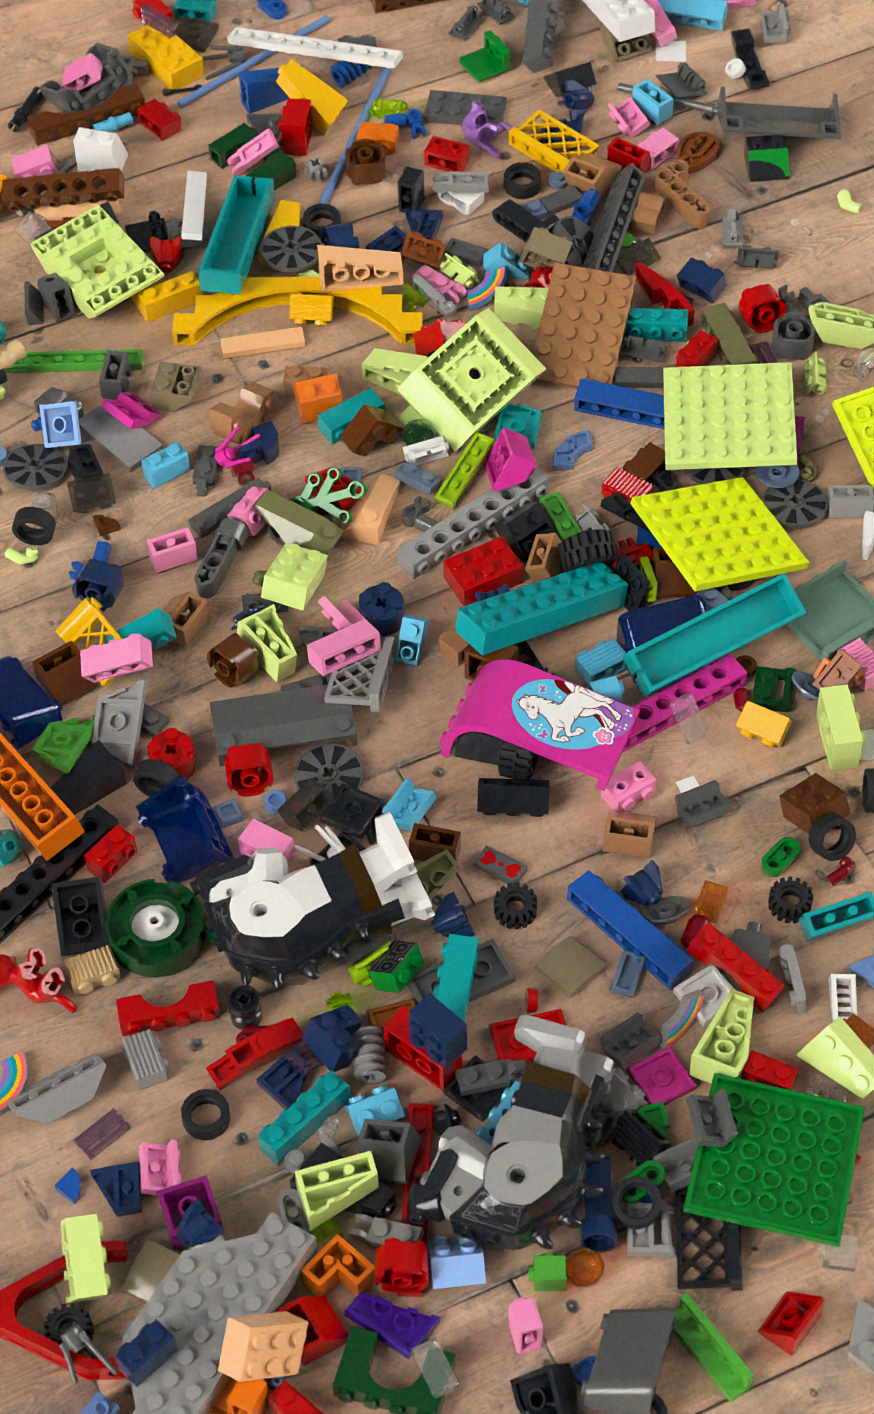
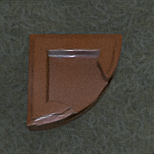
(106, 525)

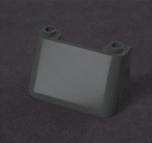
(114, 76)
(629, 1360)

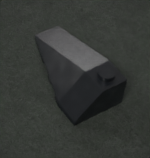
(546, 1391)

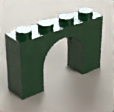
(277, 164)
(356, 1383)

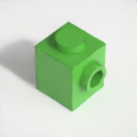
(548, 1272)

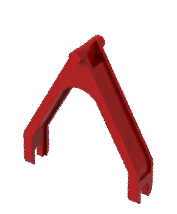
(17, 1293)

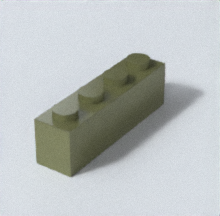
(732, 345)

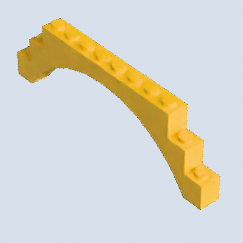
(270, 291)

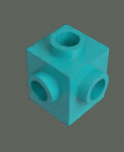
(9, 846)

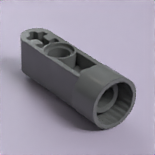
(227, 543)

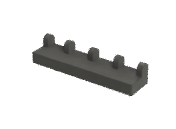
(210, 518)

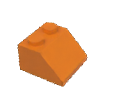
(316, 396)

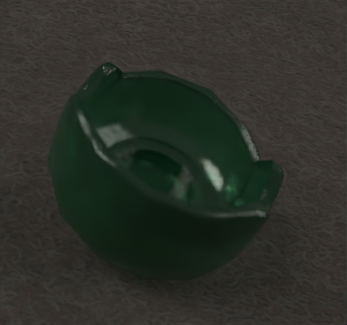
(417, 431)

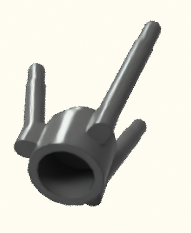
(234, 54)
(76, 1339)

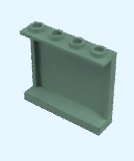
(836, 612)

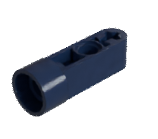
(598, 1225)

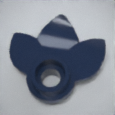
(244, 614)

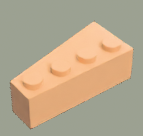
(357, 268)

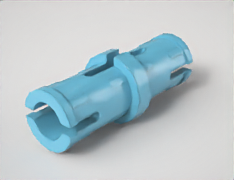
(115, 123)

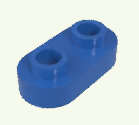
(273, 8)

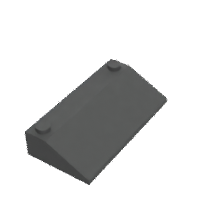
(779, 119)
(281, 719)

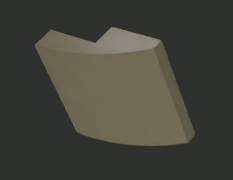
(570, 966)
(149, 1270)

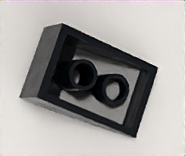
(80, 915)

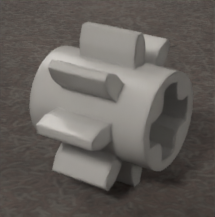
(316, 169)

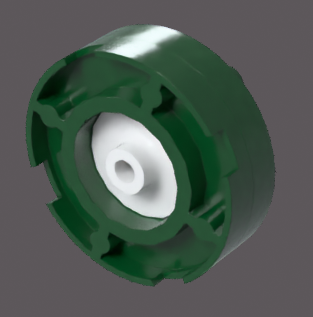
(155, 928)

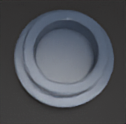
(557, 180)

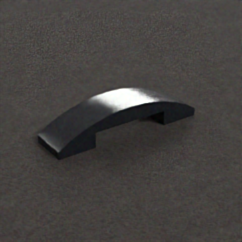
(744, 50)

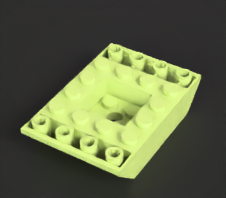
(93, 245)
(453, 400)

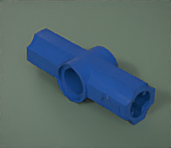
(587, 206)

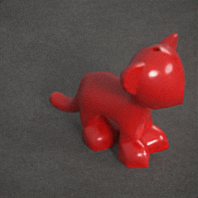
(32, 983)

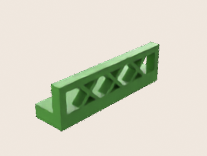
(711, 1349)

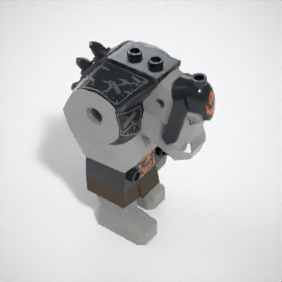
(538, 1155)

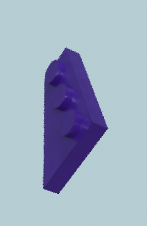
(395, 1325)

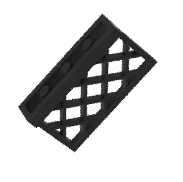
(731, 1253)

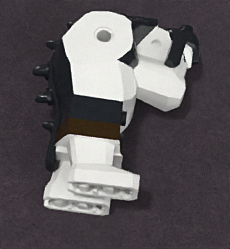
(299, 921)

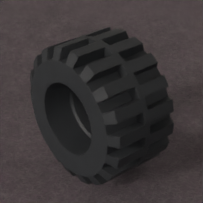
(587, 548)
(516, 761)

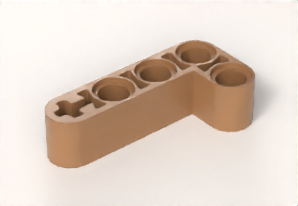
(672, 184)

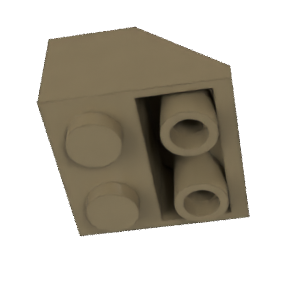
(627, 48)
(173, 386)

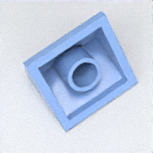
(60, 424)

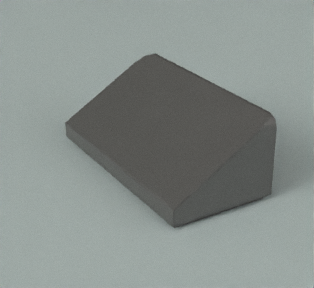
(33, 304)

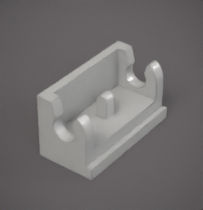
(850, 501)

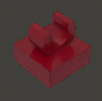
(243, 470)

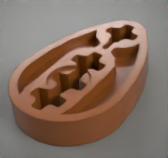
(688, 150)

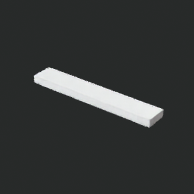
(194, 205)

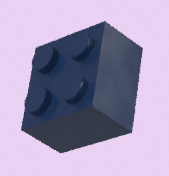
(437, 1031)

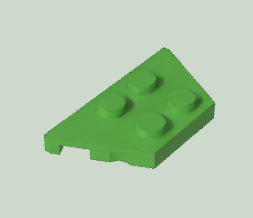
(63, 742)

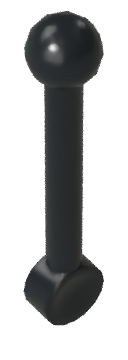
(166, 92)

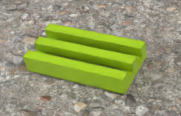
(646, 568)

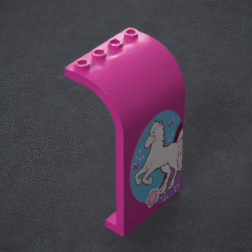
(544, 718)

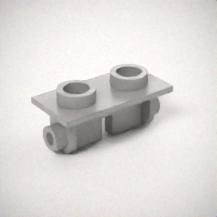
(732, 228)
(589, 520)

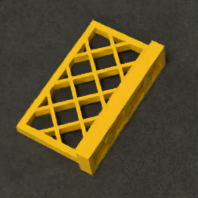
(543, 152)

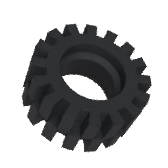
(794, 888)
(515, 893)
(65, 1315)

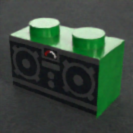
(396, 966)

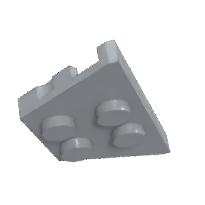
(120, 720)
(862, 1337)

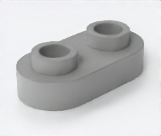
(295, 1214)

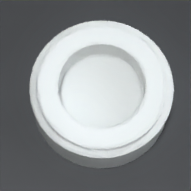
(735, 68)

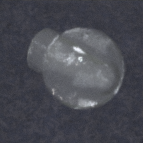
(865, 365)

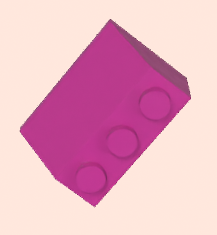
(509, 460)

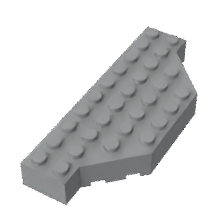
(198, 1297)

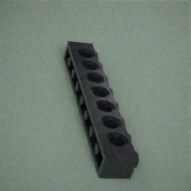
(40, 890)

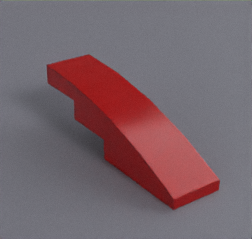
(662, 291)

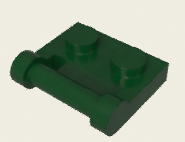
(766, 686)

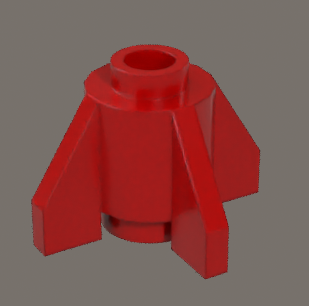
(167, 253)

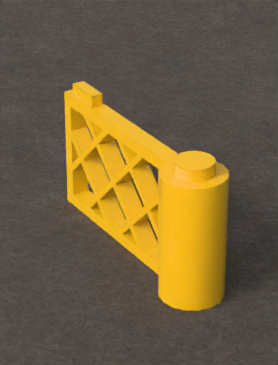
(81, 625)

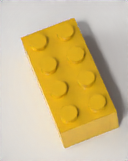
(167, 57)

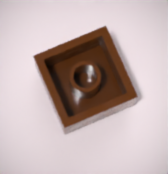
(475, 661)
(812, 799)

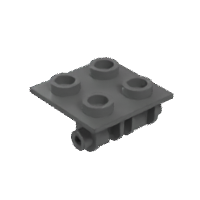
(684, 82)

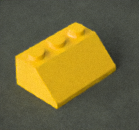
(168, 296)

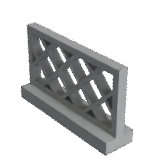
(374, 689)

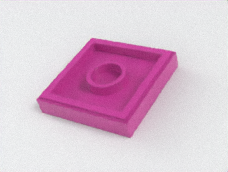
(662, 1077)

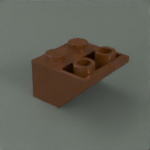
(669, 578)
(61, 674)

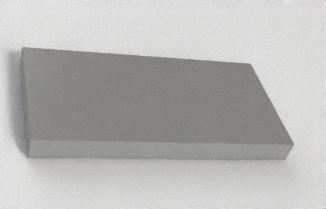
(117, 439)

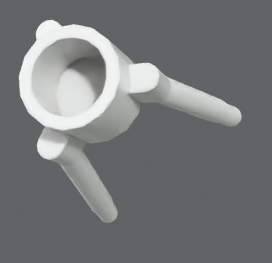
(334, 842)

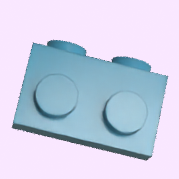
(409, 805)
(379, 1106)

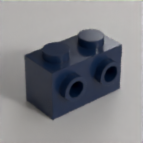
(702, 280)
(146, 1352)

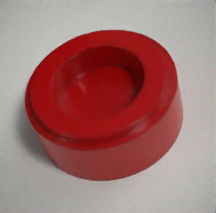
(531, 1000)

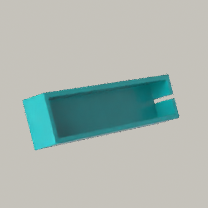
(236, 235)
(540, 607)
(714, 635)

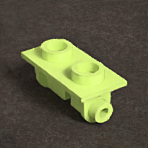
(465, 275)
(814, 375)

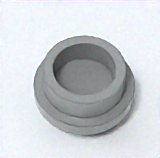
(294, 1160)

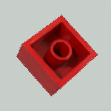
(296, 126)

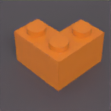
(337, 1264)
(243, 1398)

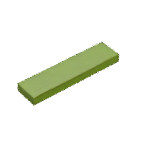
(464, 470)

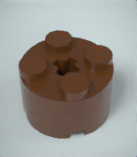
(365, 162)
(233, 660)

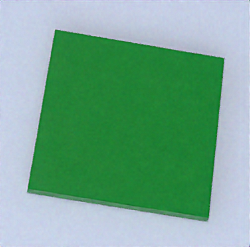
(785, 1165)

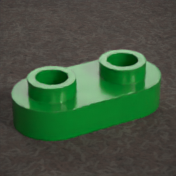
(780, 859)
(642, 1171)

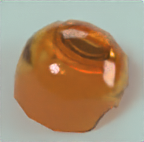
(584, 1268)

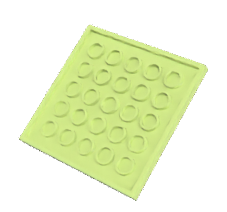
(729, 416)

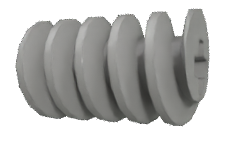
(369, 1057)

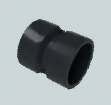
(244, 1006)

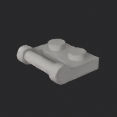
(641, 1241)

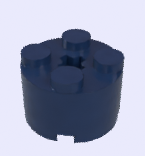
(339, 236)
(100, 582)
(382, 608)

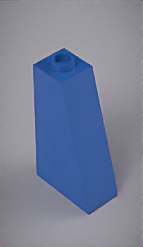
(260, 89)

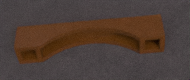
(53, 126)

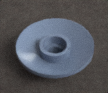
(777, 476)
(804, 683)

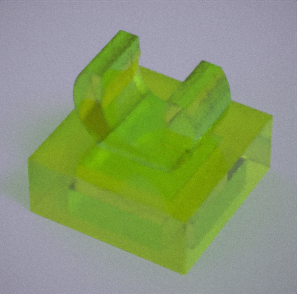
(412, 296)
(338, 1000)
(328, 1228)

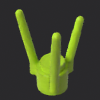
(359, 971)

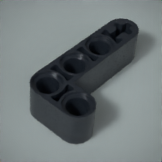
(520, 221)

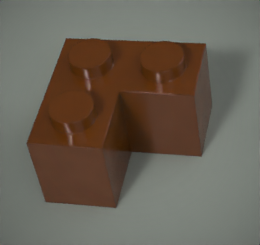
(368, 428)

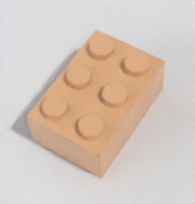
(262, 1346)

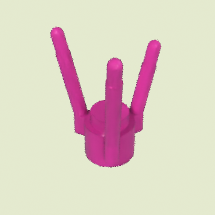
(226, 455)

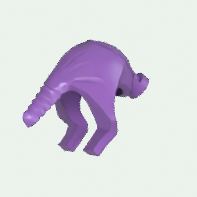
(480, 131)

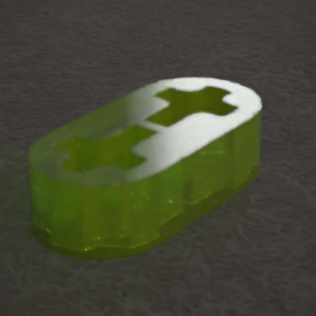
(388, 107)

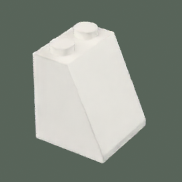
(98, 150)

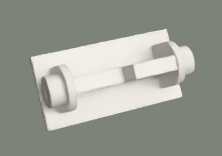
(426, 451)

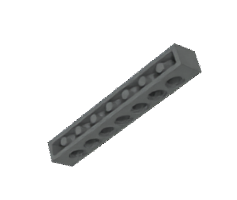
(615, 219)

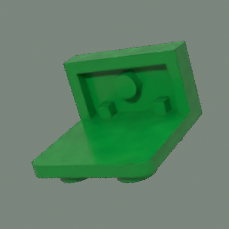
(489, 60)

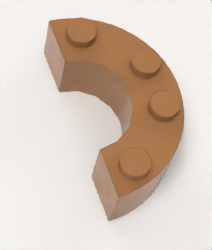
(248, 413)

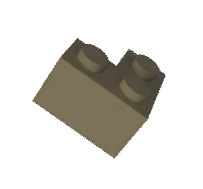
(545, 248)

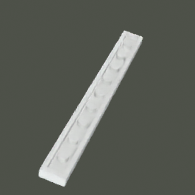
(315, 47)

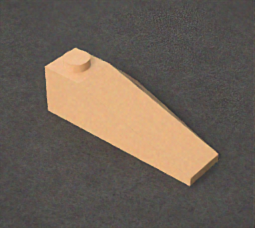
(67, 210)
(372, 511)

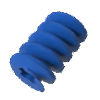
(345, 72)

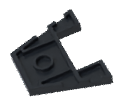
(621, 508)

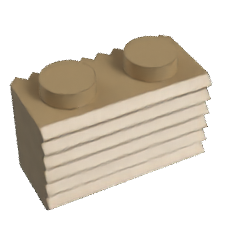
(92, 970)

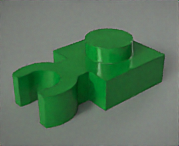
(657, 1117)

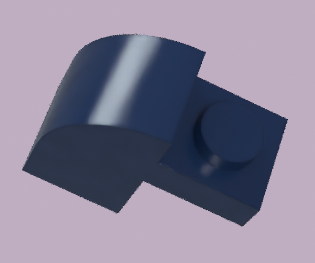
(264, 447)

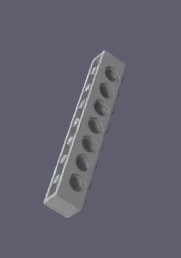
(468, 524)

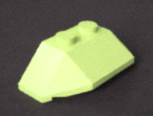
(842, 325)

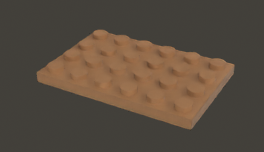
(583, 325)

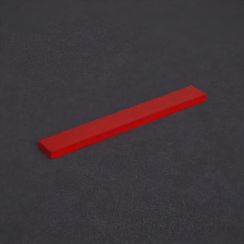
(421, 1118)

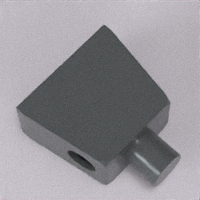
(54, 290)
(753, 943)

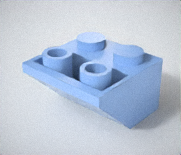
(455, 1262)

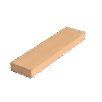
(262, 342)

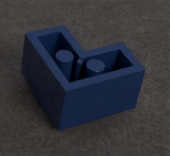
(331, 1037)

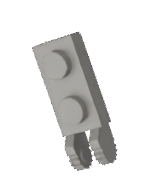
(461, 182)
(793, 977)
(382, 1229)

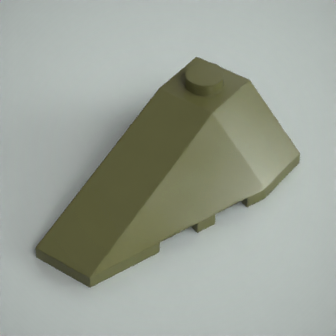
(298, 524)
(434, 875)

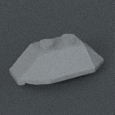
(60, 1092)

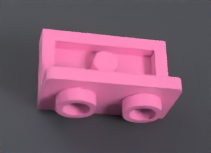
(630, 117)
(343, 614)
(158, 1166)

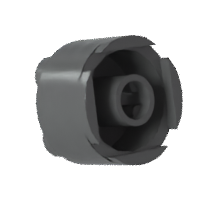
(793, 336)

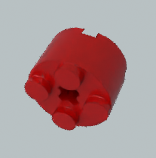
(761, 307)
(175, 750)
(248, 769)
(401, 1266)

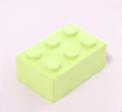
(294, 576)
(840, 727)

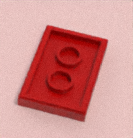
(505, 1042)

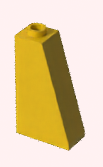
(302, 84)
(286, 214)

